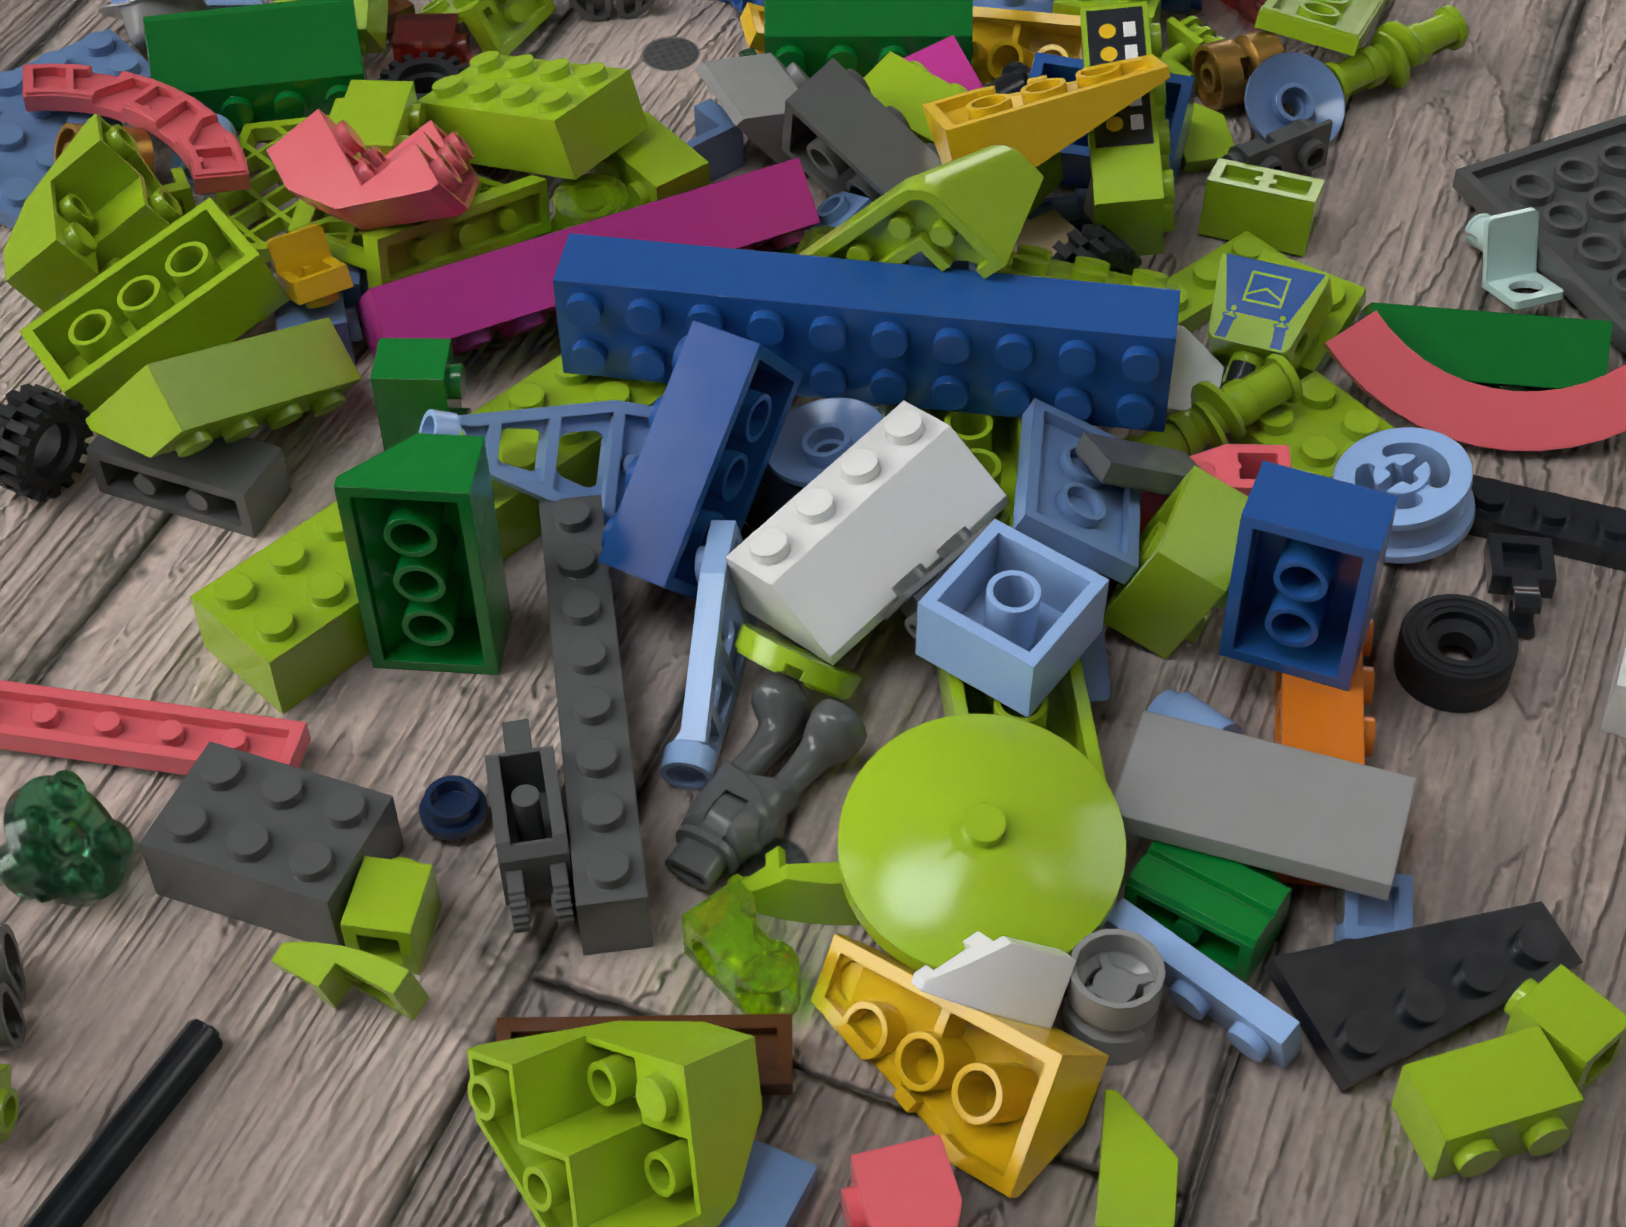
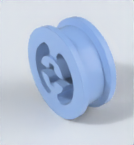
(1407, 465)

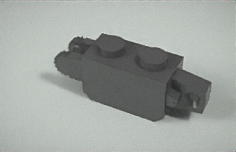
(529, 827)

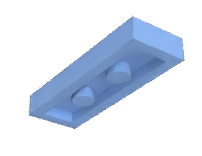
(1205, 988)

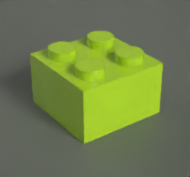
(1182, 565)

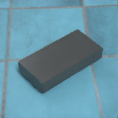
(1134, 463)

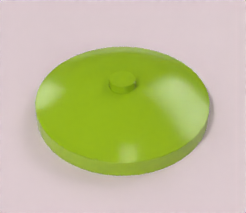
(981, 833)

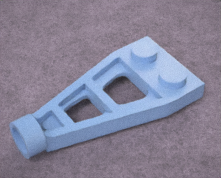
(618, 422)
(713, 667)

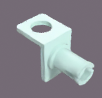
(1510, 257)

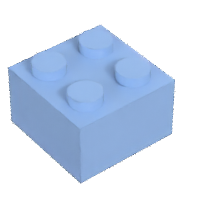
(1011, 617)

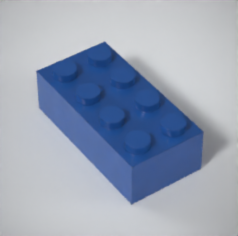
(700, 455)

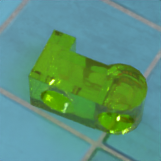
(738, 957)

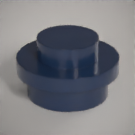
(453, 808)

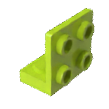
(496, 23)

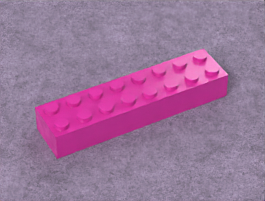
(514, 285)

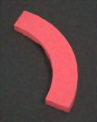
(162, 110)
(1473, 412)

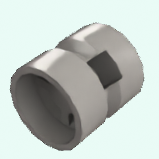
(1115, 994)

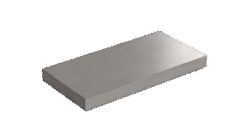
(1265, 804)

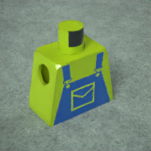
(1263, 312)

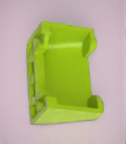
(949, 213)

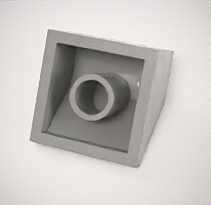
(754, 96)

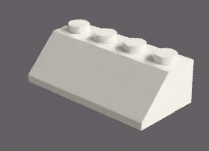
(873, 515)

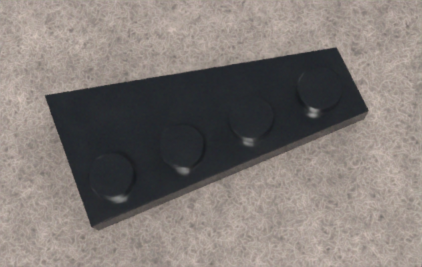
(1410, 988)

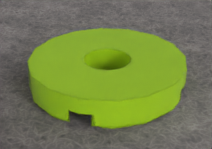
(796, 661)

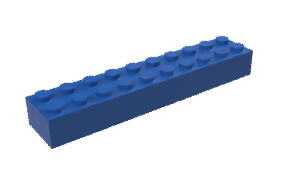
(876, 328)

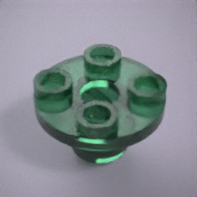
(62, 843)

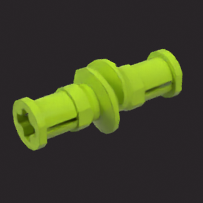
(1397, 49)
(1227, 409)

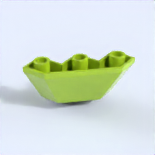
(85, 215)
(621, 1120)

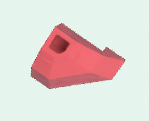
(413, 183)

